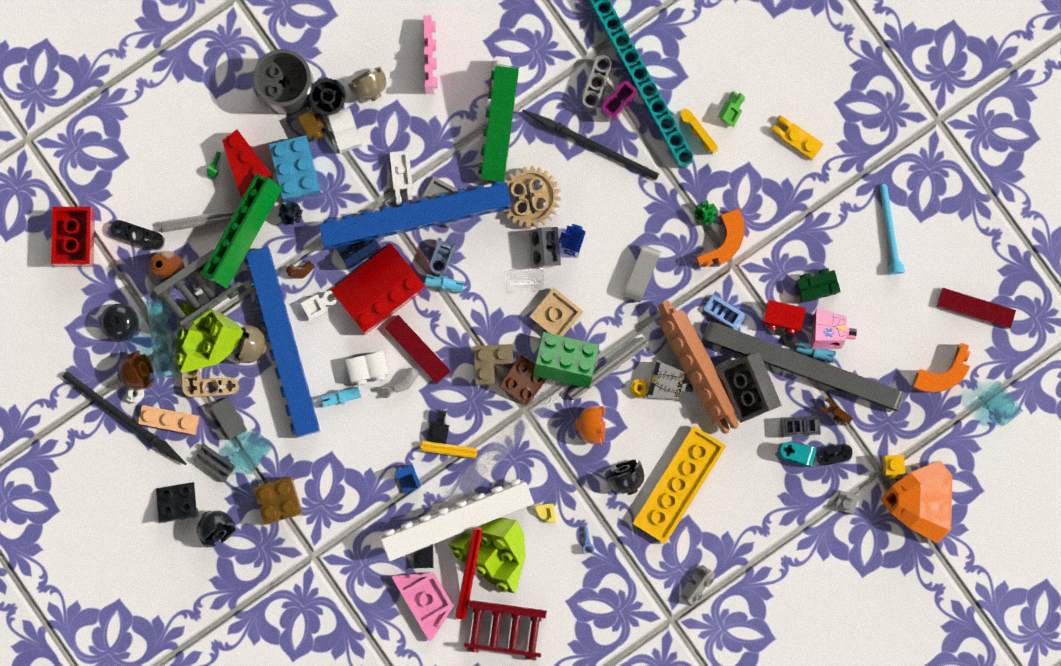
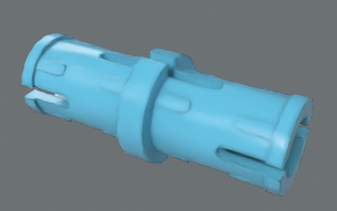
(444, 283)
(815, 353)
(341, 397)

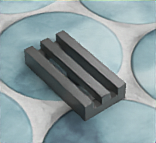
(201, 453)

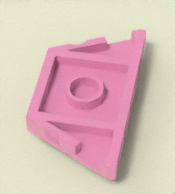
(425, 599)

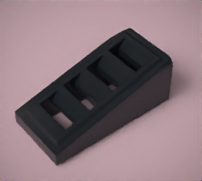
(785, 428)

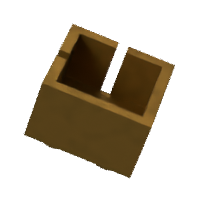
(277, 500)

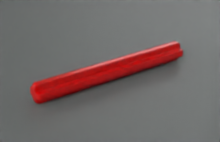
(469, 572)

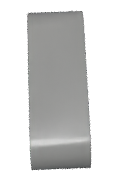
(596, 92)
(641, 273)

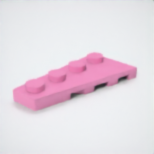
(429, 47)

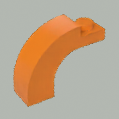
(734, 234)
(933, 383)

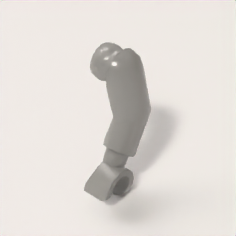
(405, 383)

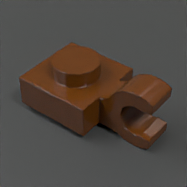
(840, 416)

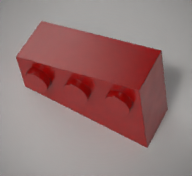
(243, 161)

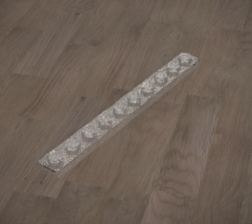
(502, 445)

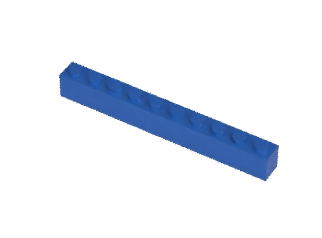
(415, 216)
(283, 342)

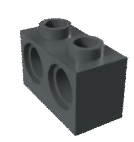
(545, 247)

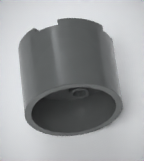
(273, 71)

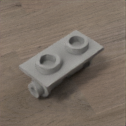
(694, 593)

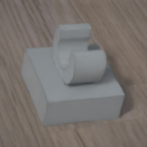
(846, 502)

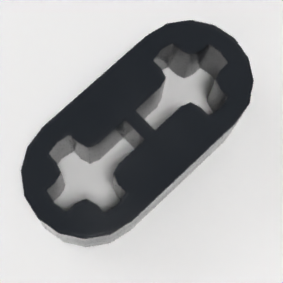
(832, 450)

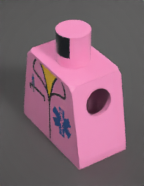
(830, 330)

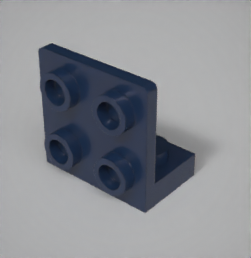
(358, 252)

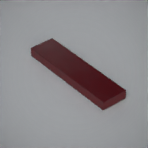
(976, 308)
(417, 349)

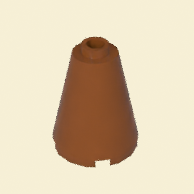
(163, 266)

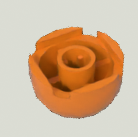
(591, 425)

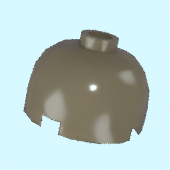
(369, 85)
(250, 345)

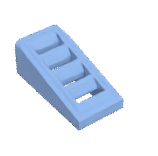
(737, 323)

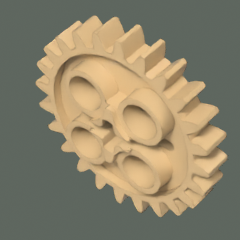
(546, 193)

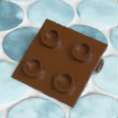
(520, 380)

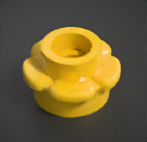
(639, 393)

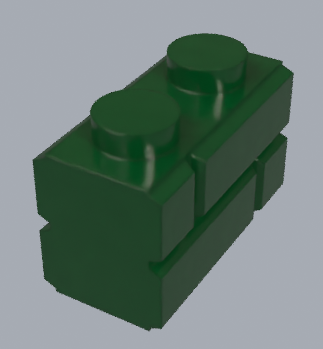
(817, 286)

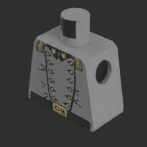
(668, 383)

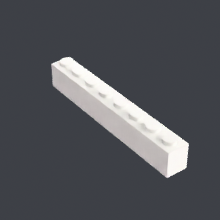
(456, 519)

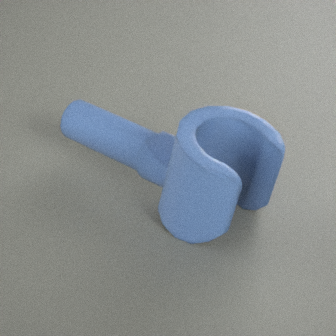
(587, 540)

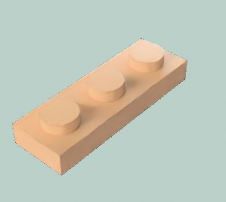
(168, 420)

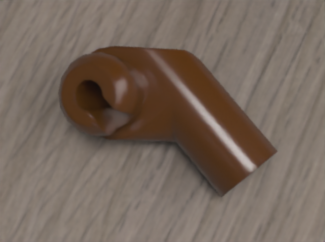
(300, 272)

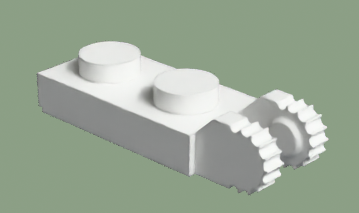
(401, 174)

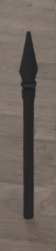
(565, 131)
(161, 445)

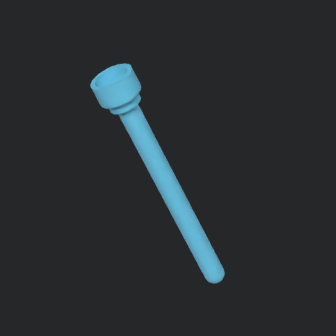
(896, 266)

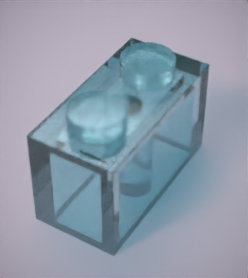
(999, 403)
(251, 452)

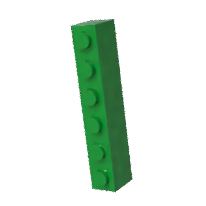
(499, 123)
(241, 230)

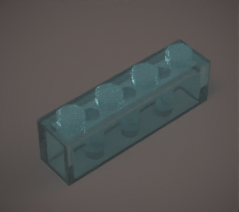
(162, 339)

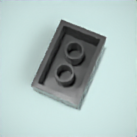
(749, 387)

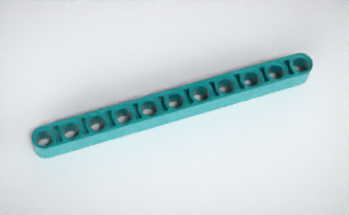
(641, 84)

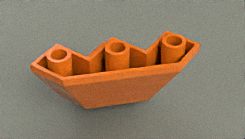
(923, 501)

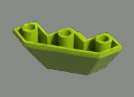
(206, 341)
(499, 554)

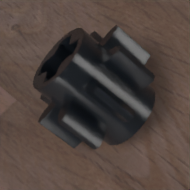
(290, 213)

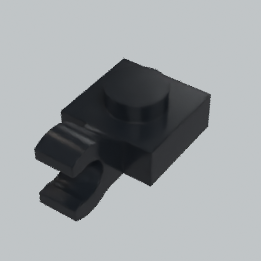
(438, 430)

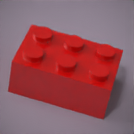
(73, 236)

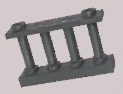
(178, 282)

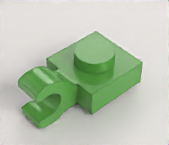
(731, 110)

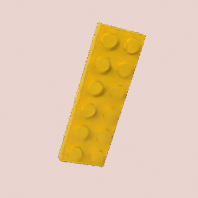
(679, 484)

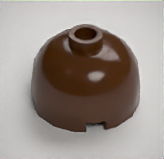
(135, 371)

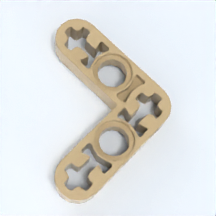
(201, 385)

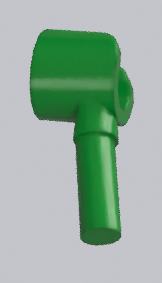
(212, 172)

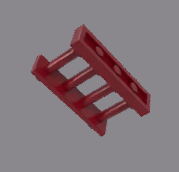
(516, 613)

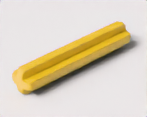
(448, 449)

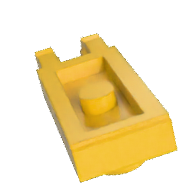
(698, 130)
(798, 138)

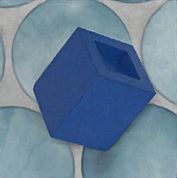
(408, 479)

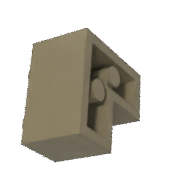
(486, 358)

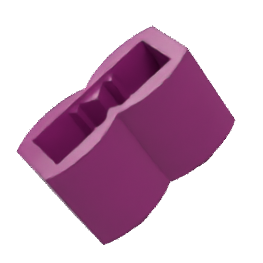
(622, 97)

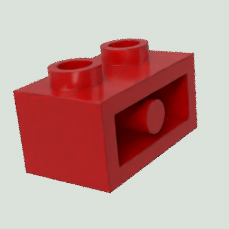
(783, 316)

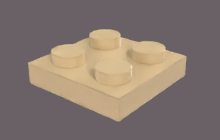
(556, 313)

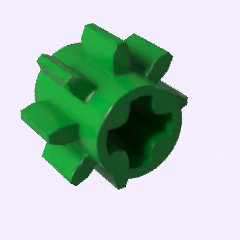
(705, 212)

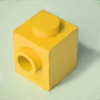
(893, 466)

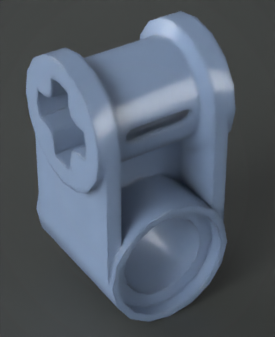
(443, 254)

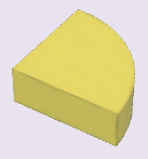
(546, 512)

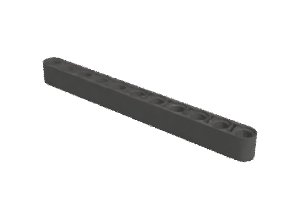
(804, 366)

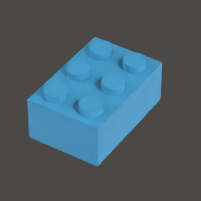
(295, 168)

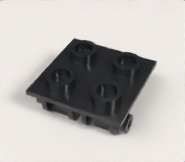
(176, 502)

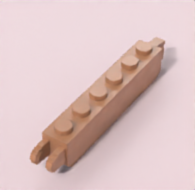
(697, 366)

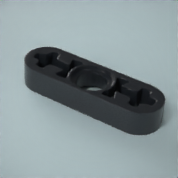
(122, 235)

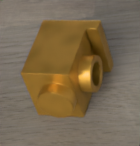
(312, 125)

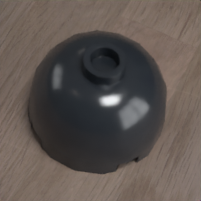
(326, 96)
(119, 322)
(627, 477)
(214, 526)

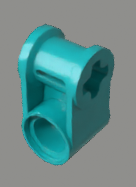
(801, 453)

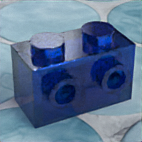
(572, 240)

